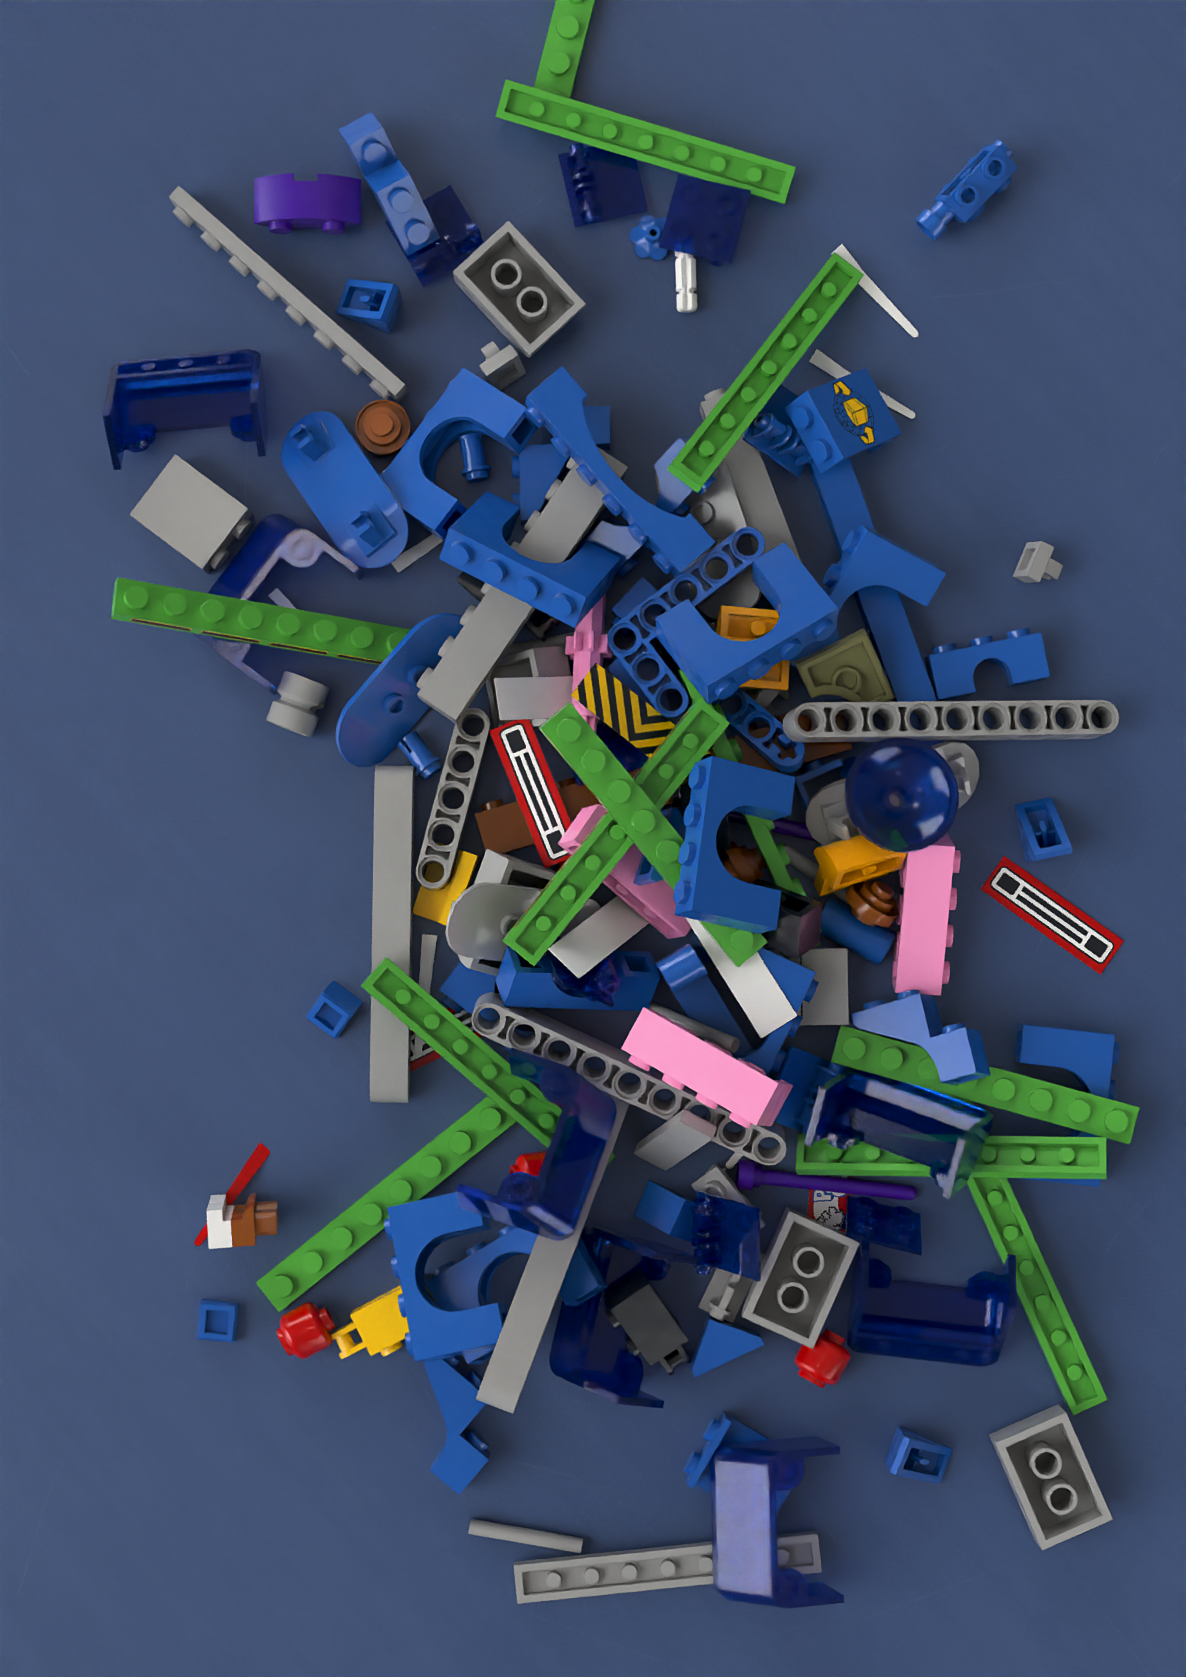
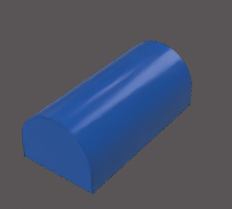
(847, 931)

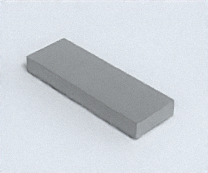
(675, 1140)

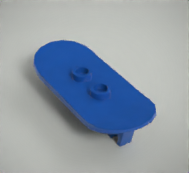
(345, 490)
(388, 700)

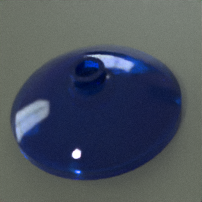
(919, 780)

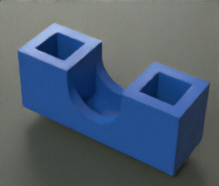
(1019, 657)

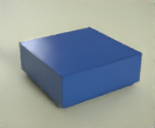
(218, 1320)

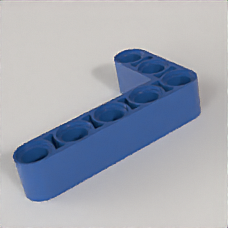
(667, 599)
(698, 995)

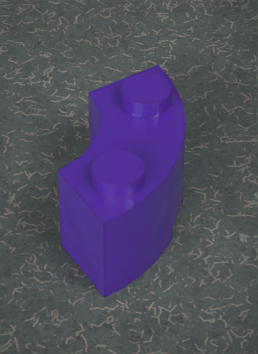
(322, 204)

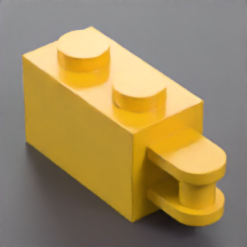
(378, 1325)

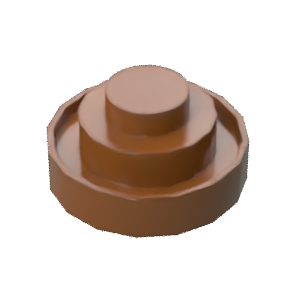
(382, 427)
(743, 863)
(872, 903)

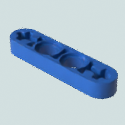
(752, 712)

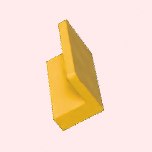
(437, 904)

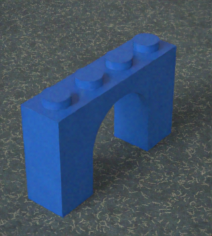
(463, 409)
(876, 561)
(561, 590)
(722, 665)
(705, 886)
(797, 985)
(1080, 1052)
(468, 1281)
(433, 1332)

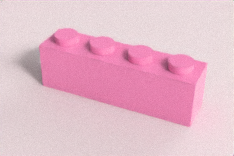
(652, 900)

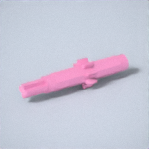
(586, 648)

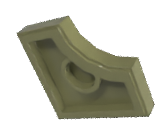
(846, 670)

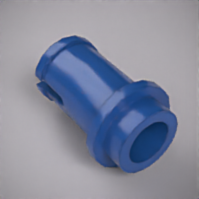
(473, 458)
(420, 756)

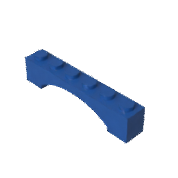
(673, 539)

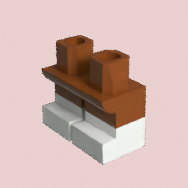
(240, 1224)

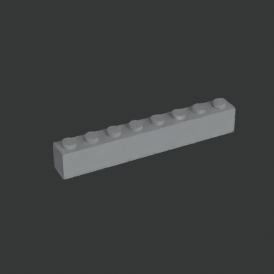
(499, 616)

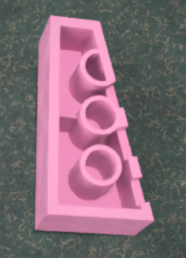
(924, 918)
(705, 1069)

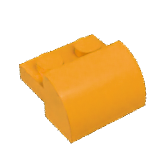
(852, 862)

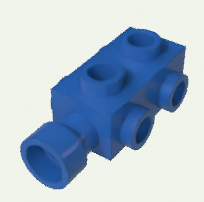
(972, 190)

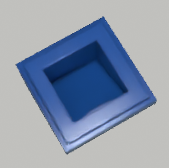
(334, 1009)

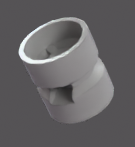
(298, 704)

